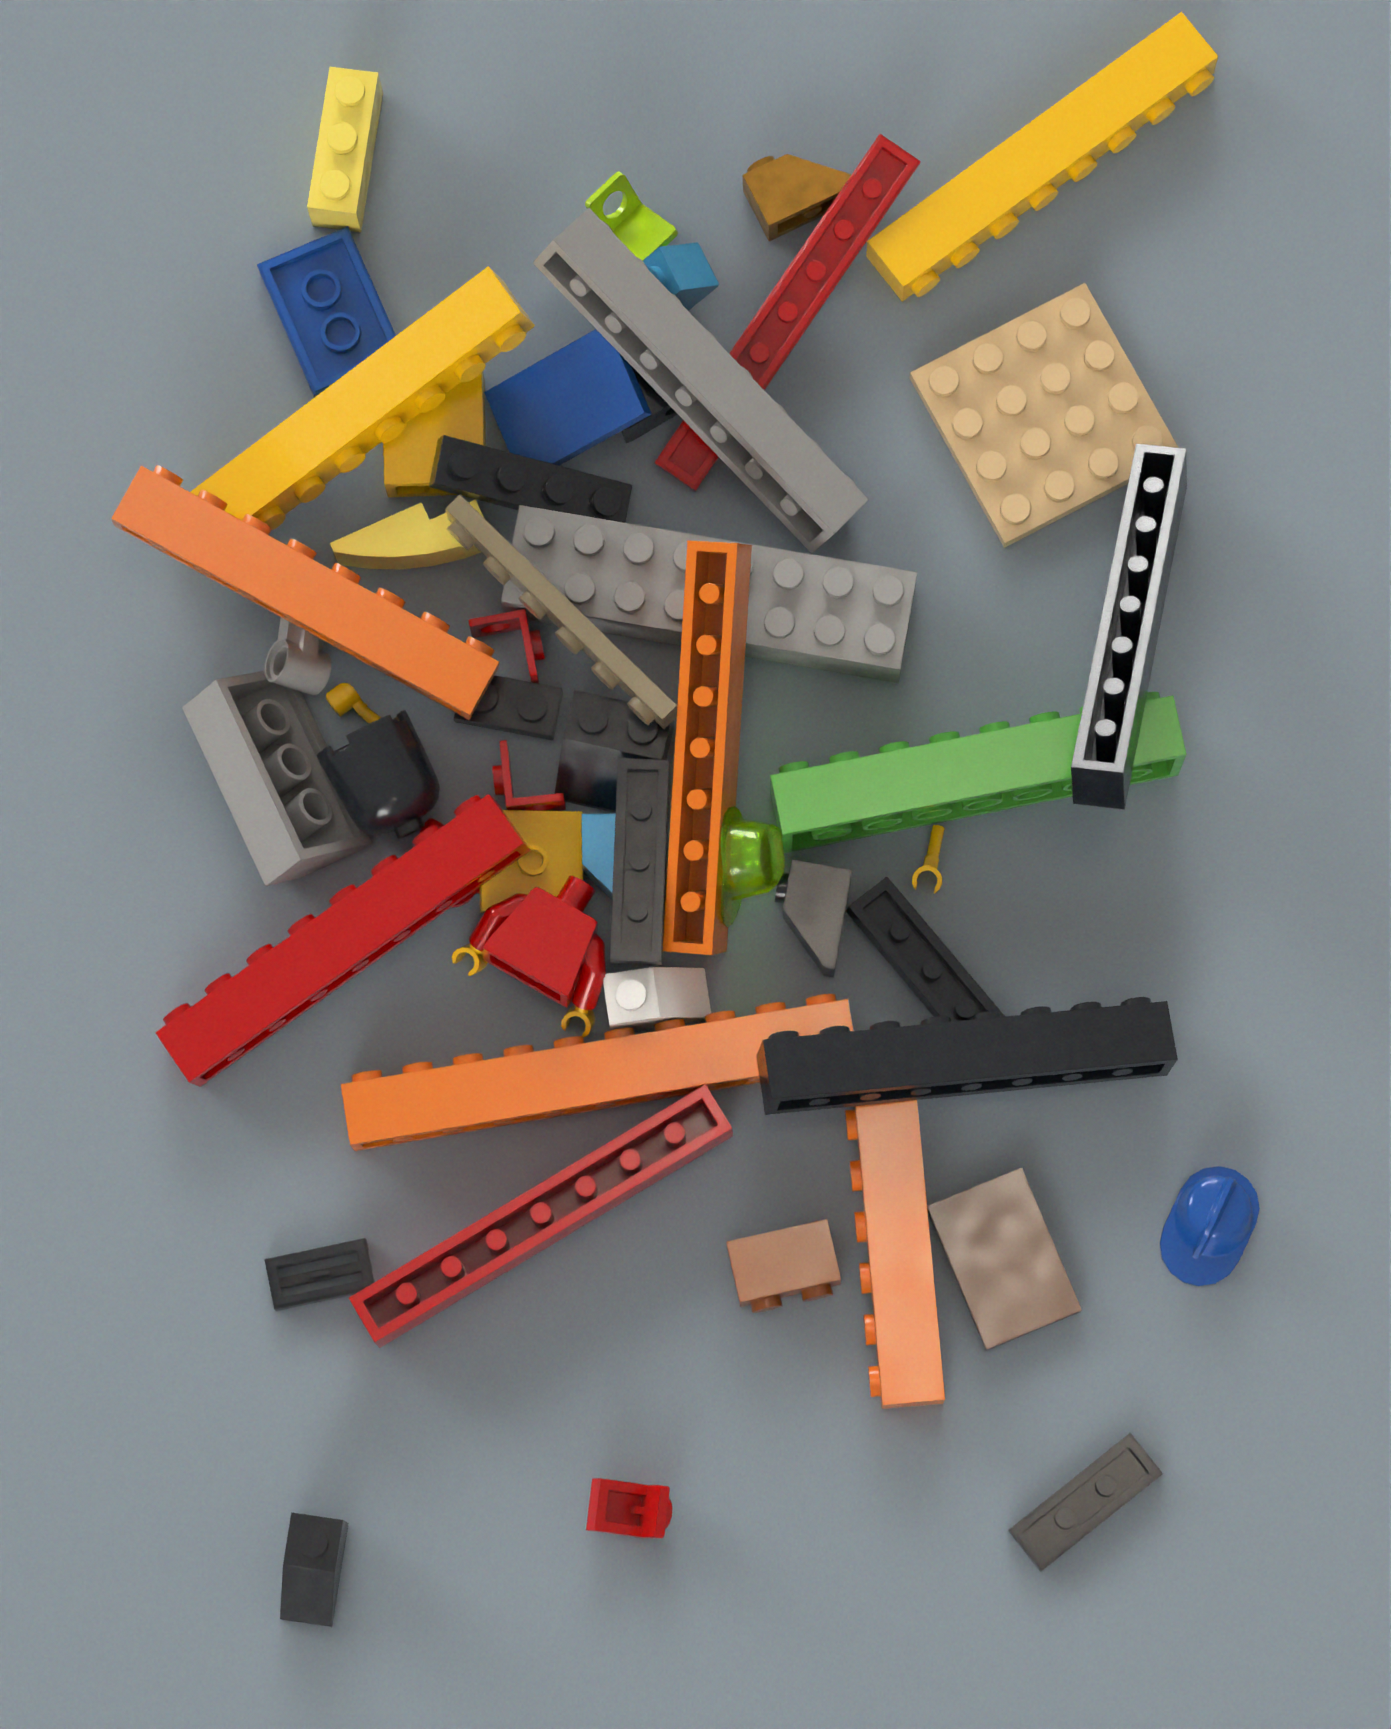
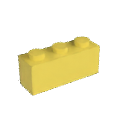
(345, 149)

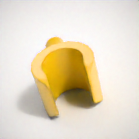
(345, 697)
(932, 859)

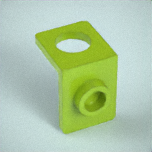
(632, 222)

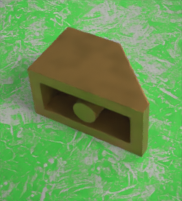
(790, 192)

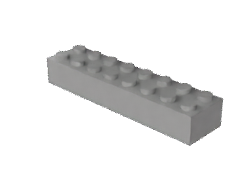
(799, 604)

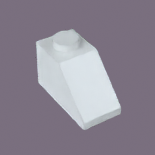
(655, 995)

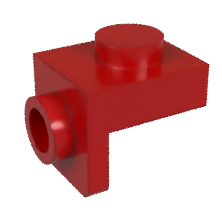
(629, 1508)

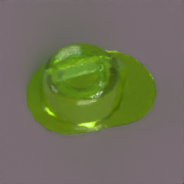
(750, 860)

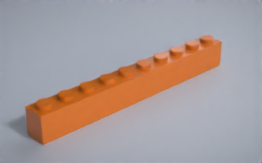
(572, 1075)

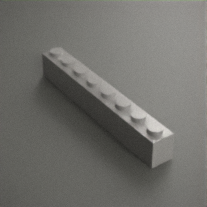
(700, 380)

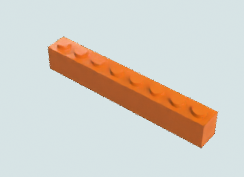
(306, 592)
(706, 742)

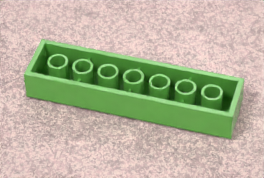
(953, 777)

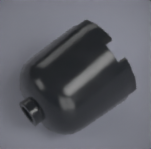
(383, 777)

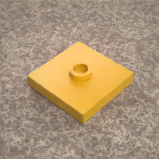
(553, 857)

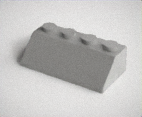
(268, 770)

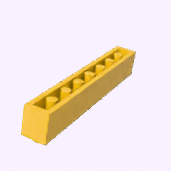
(1042, 157)
(372, 401)

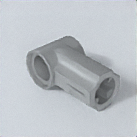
(298, 660)

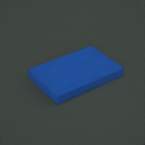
(327, 306)
(568, 401)

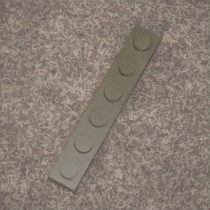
(545, 599)

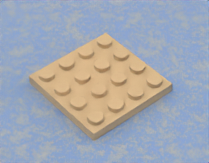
(1041, 413)

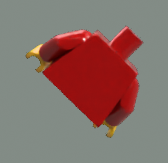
(545, 946)

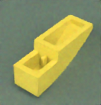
(403, 542)

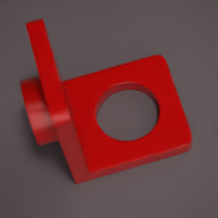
(511, 622)
(504, 786)

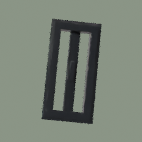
(276, 1284)

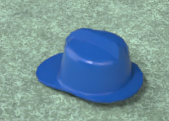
(1209, 1226)

